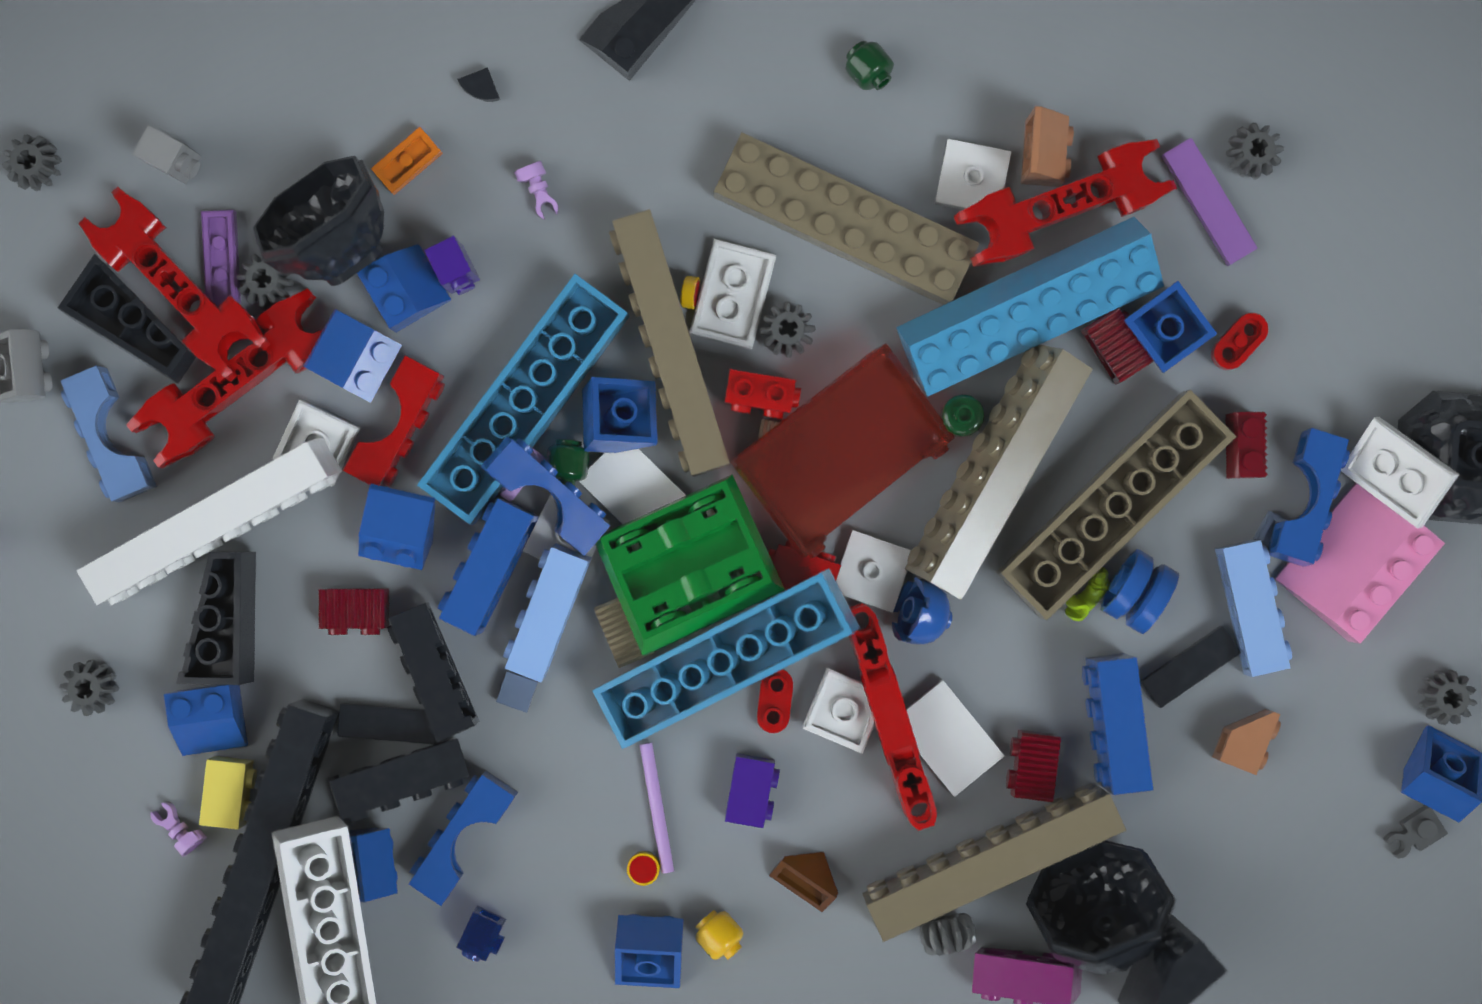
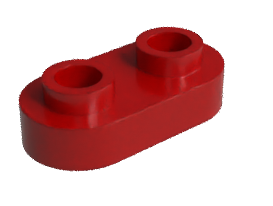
(1238, 342)
(775, 701)

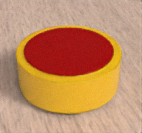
(690, 292)
(643, 868)

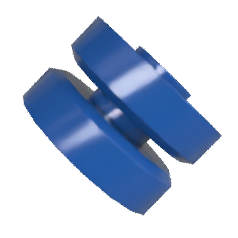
(1140, 591)

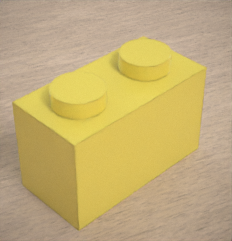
(226, 792)

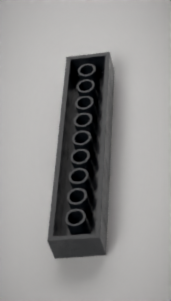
(254, 876)

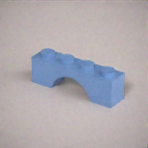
(91, 397)

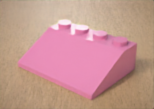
(1363, 566)

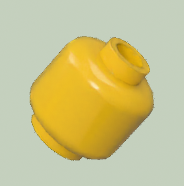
(719, 935)

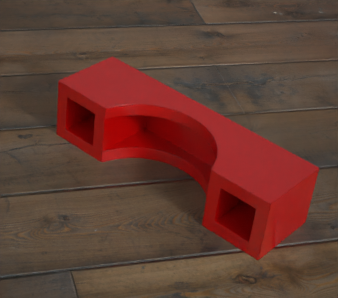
(415, 388)

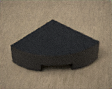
(480, 85)

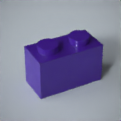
(452, 266)
(750, 791)

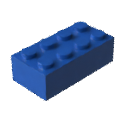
(488, 568)
(1118, 723)

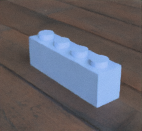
(1253, 608)
(547, 612)

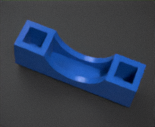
(1320, 460)
(576, 522)
(440, 871)

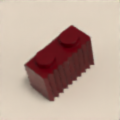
(1116, 346)
(1247, 450)
(354, 610)
(1034, 765)

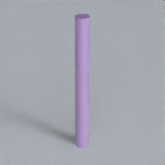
(656, 807)

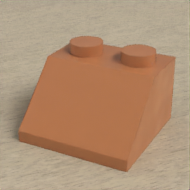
(1045, 148)

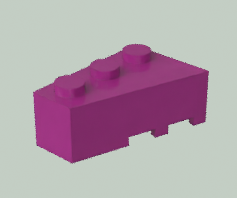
(1025, 977)

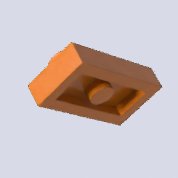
(406, 161)

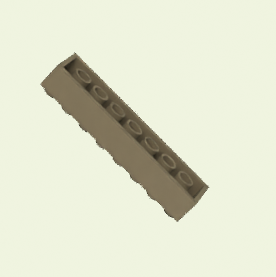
(845, 219)
(670, 341)
(998, 468)
(1115, 504)
(992, 861)

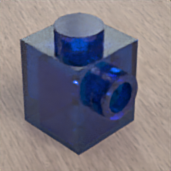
(481, 935)

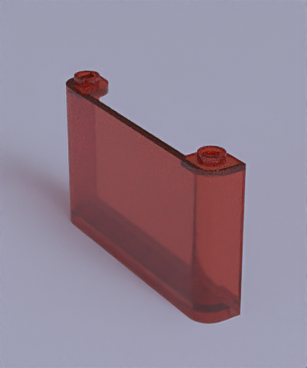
(842, 449)

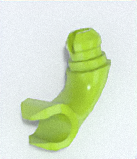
(1081, 604)

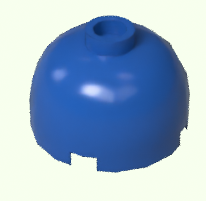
(922, 613)

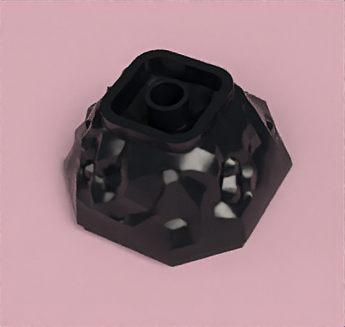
(324, 223)
(1451, 431)
(1102, 907)

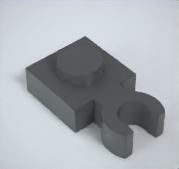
(1420, 829)

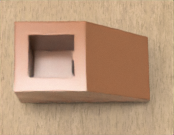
(1246, 741)

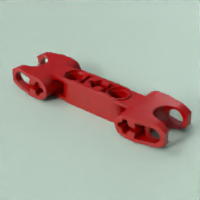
(1011, 222)
(213, 325)
(187, 415)
(892, 720)

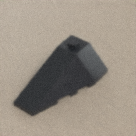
(633, 31)

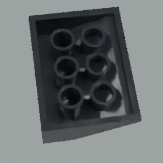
(1173, 971)

